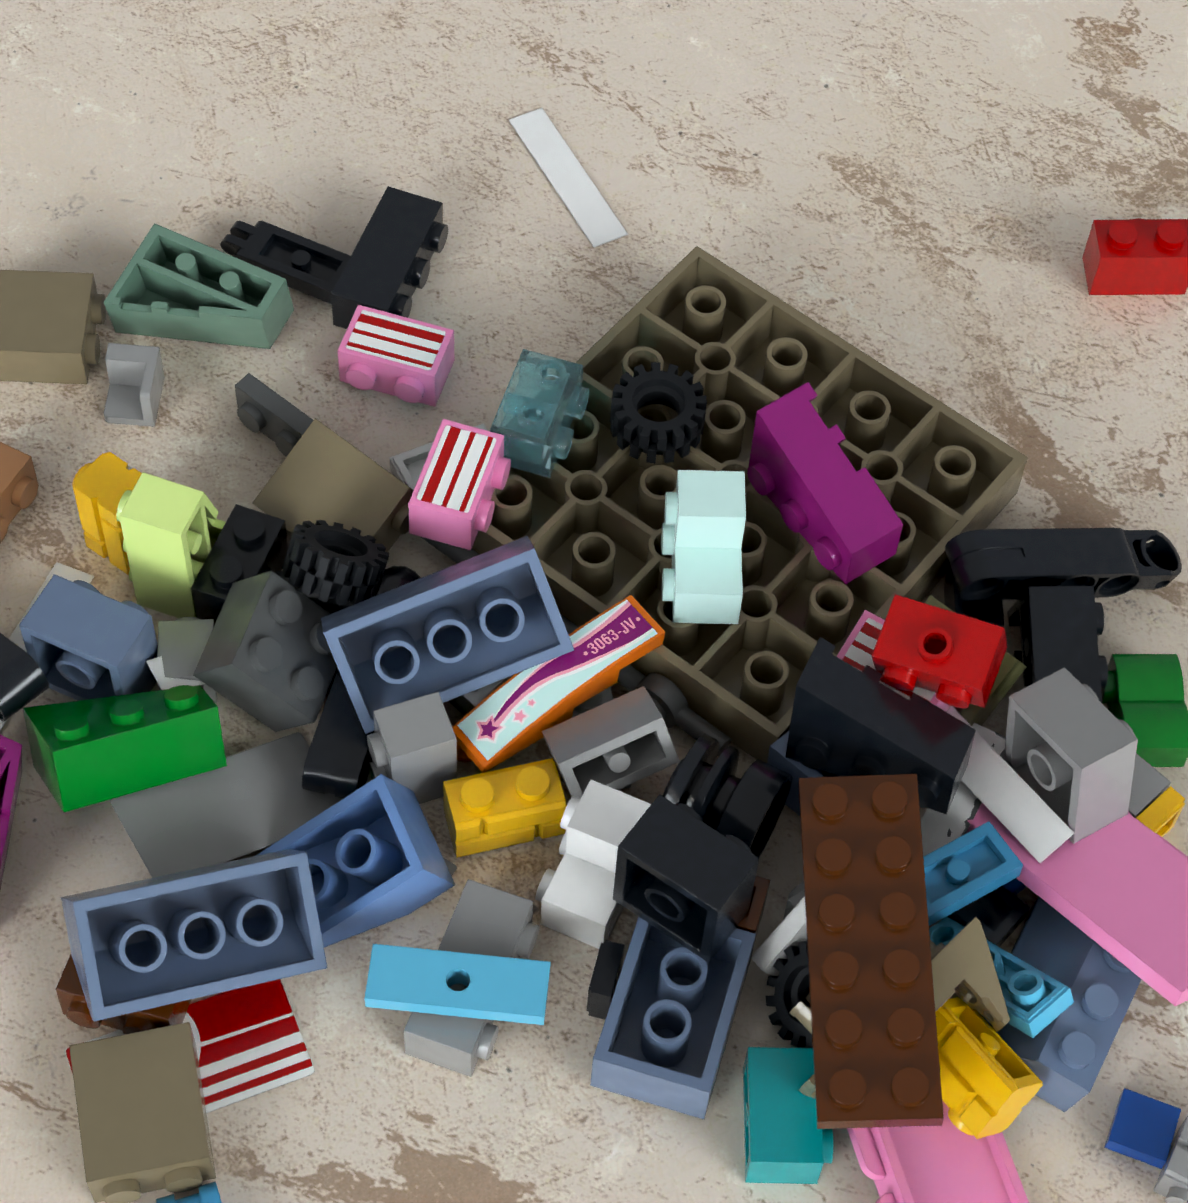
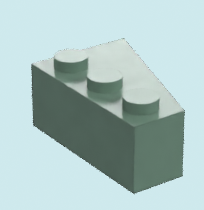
(197, 294)

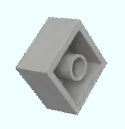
(1071, 752)

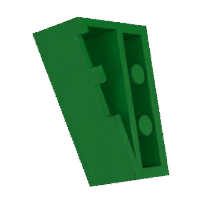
(123, 743)

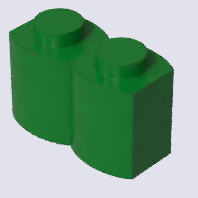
(1150, 699)

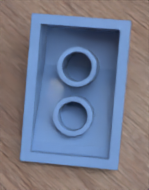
(369, 859)

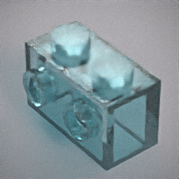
(539, 411)

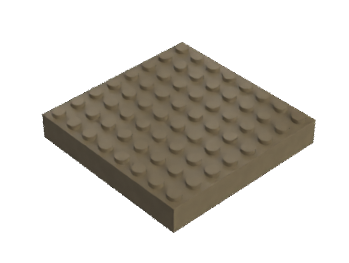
(605, 511)

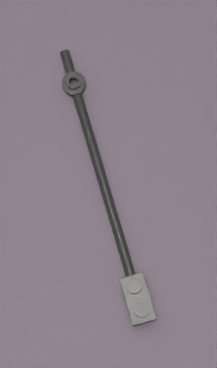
(284, 424)

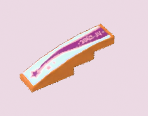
(549, 692)

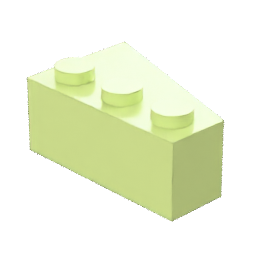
(166, 541)

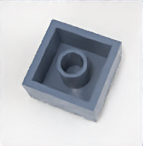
(89, 641)

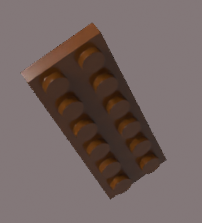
(869, 953)

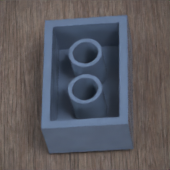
(670, 1020)

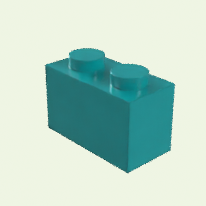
(780, 1120)

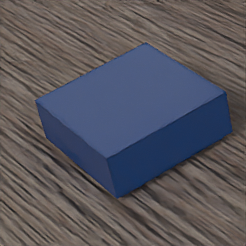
(1143, 1128)

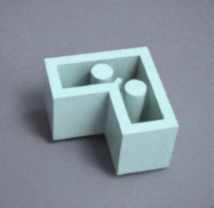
(705, 542)

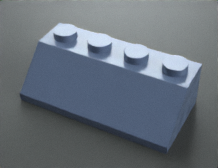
(448, 631)
(194, 933)
(1077, 1042)

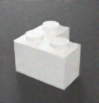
(580, 892)

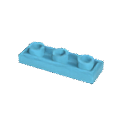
(421, 982)
(1029, 994)

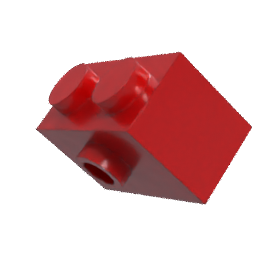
(1137, 257)
(939, 652)

